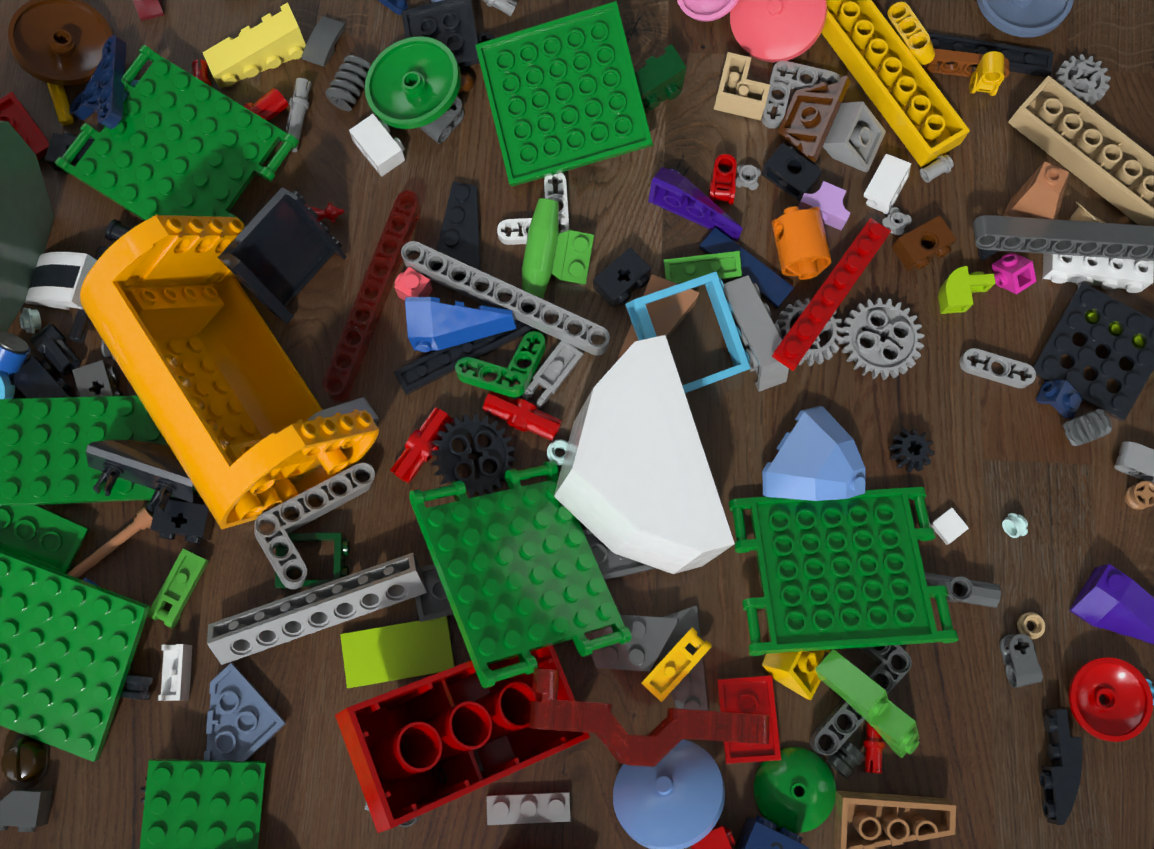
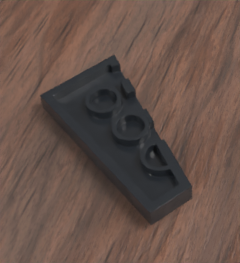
(460, 227)

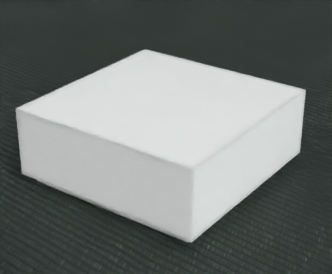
(949, 526)

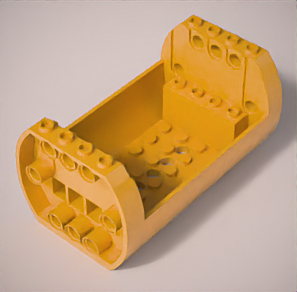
(214, 369)

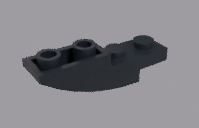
(1062, 777)

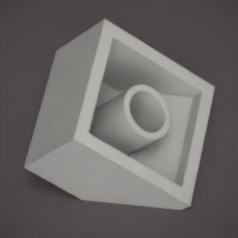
(854, 136)

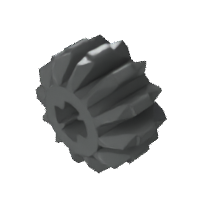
(1087, 427)

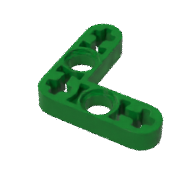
(511, 374)

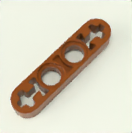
(962, 65)

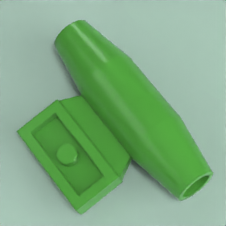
(554, 253)

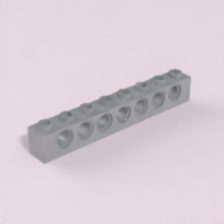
(316, 609)

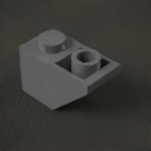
(25, 809)

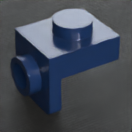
(1061, 396)

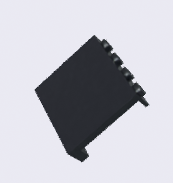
(280, 251)

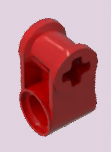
(723, 184)

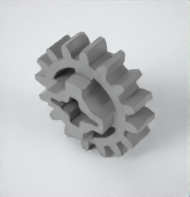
(1083, 79)

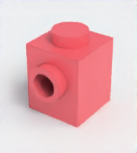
(412, 284)

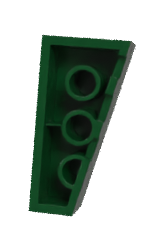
(661, 78)

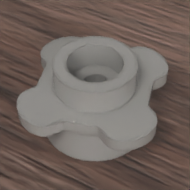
(752, 172)
(896, 228)

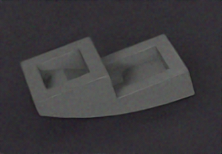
(322, 41)

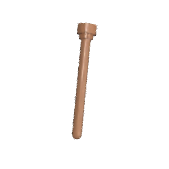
(141, 521)

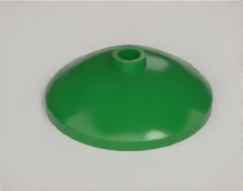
(775, 790)

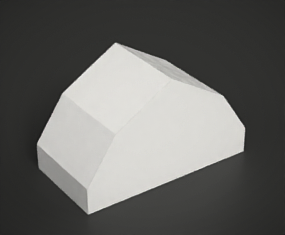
(640, 467)

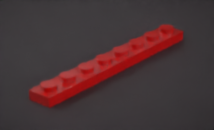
(830, 295)

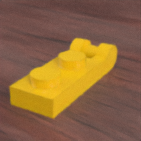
(675, 665)

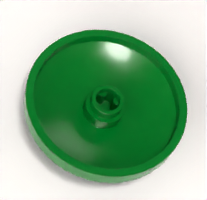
(412, 82)

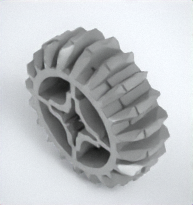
(815, 352)

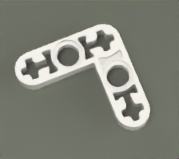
(514, 224)

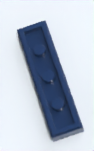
(771, 285)

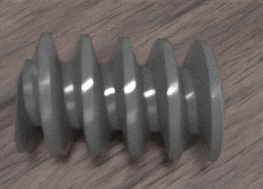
(346, 81)

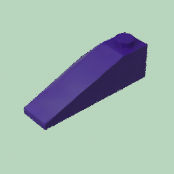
(683, 198)
(1116, 604)

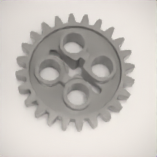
(890, 319)

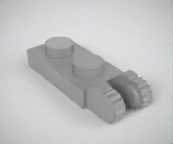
(554, 372)

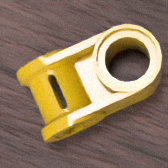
(988, 74)

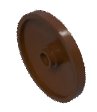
(58, 40)

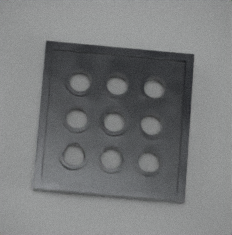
(1060, 343)

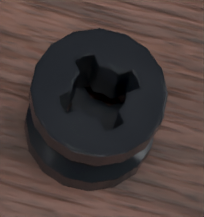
(137, 687)

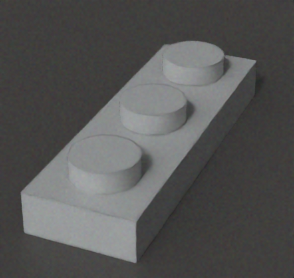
(528, 808)

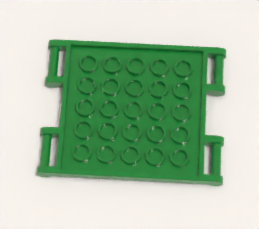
(176, 146)
(517, 572)
(841, 572)

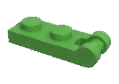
(178, 588)

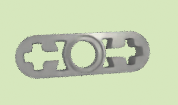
(1013, 380)

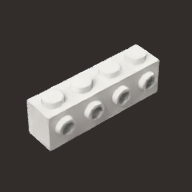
(1099, 271)

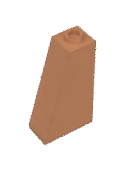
(1040, 195)
(664, 313)

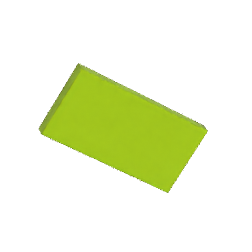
(397, 652)

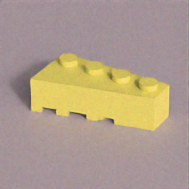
(256, 49)

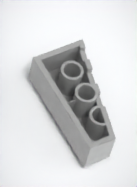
(757, 331)

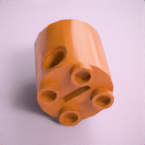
(801, 242)

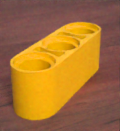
(911, 32)

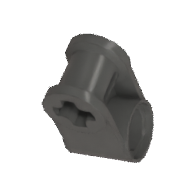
(442, 127)
(1020, 663)

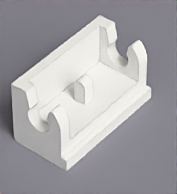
(887, 183)
(176, 672)

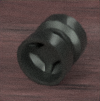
(846, 759)

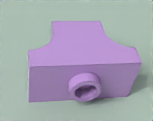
(830, 201)

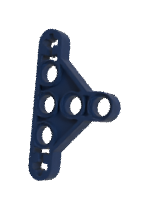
(105, 89)

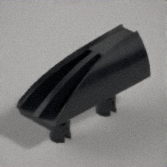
(144, 464)

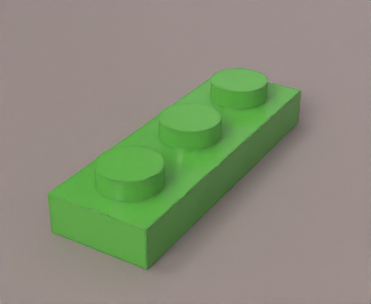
(688, 268)

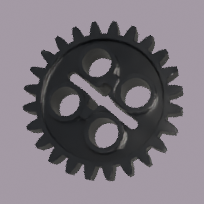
(495, 452)

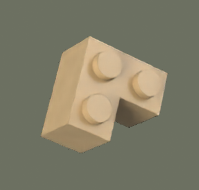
(737, 93)

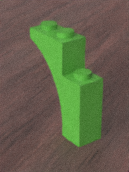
(870, 702)

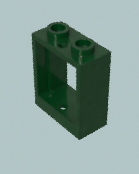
(341, 548)

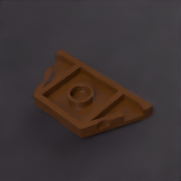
(812, 115)

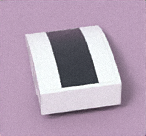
(59, 279)

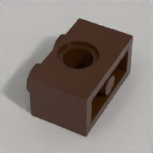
(934, 234)

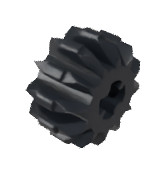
(911, 460)

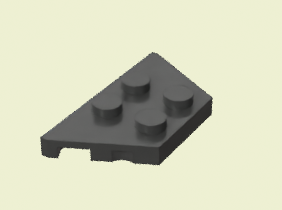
(642, 652)

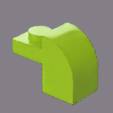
(957, 289)

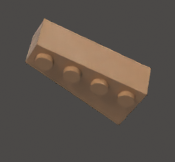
(889, 819)

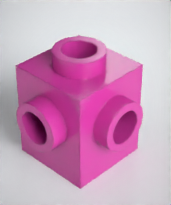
(1014, 273)

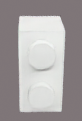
(377, 145)

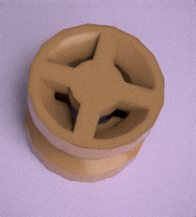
(1145, 490)

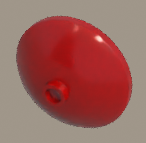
(1126, 695)

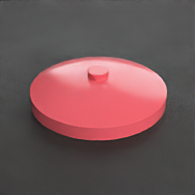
(777, 27)

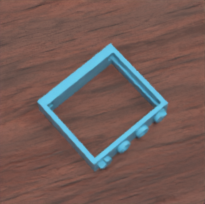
(723, 311)

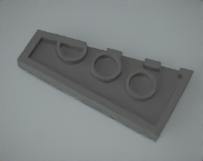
(692, 689)

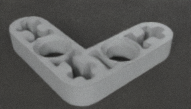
(786, 83)

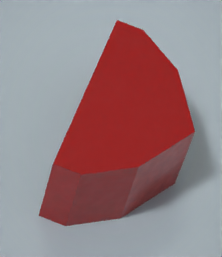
(409, 734)

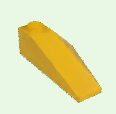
(796, 670)

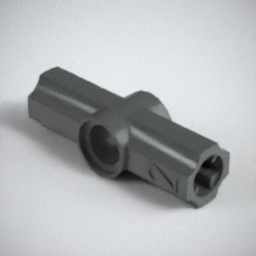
(972, 591)

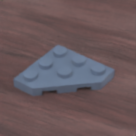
(238, 718)

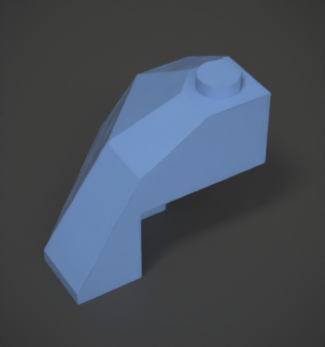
(815, 461)

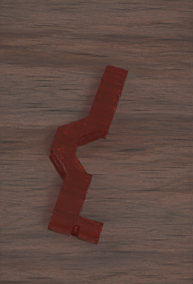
(635, 749)

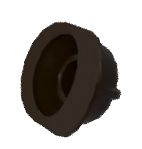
(24, 760)

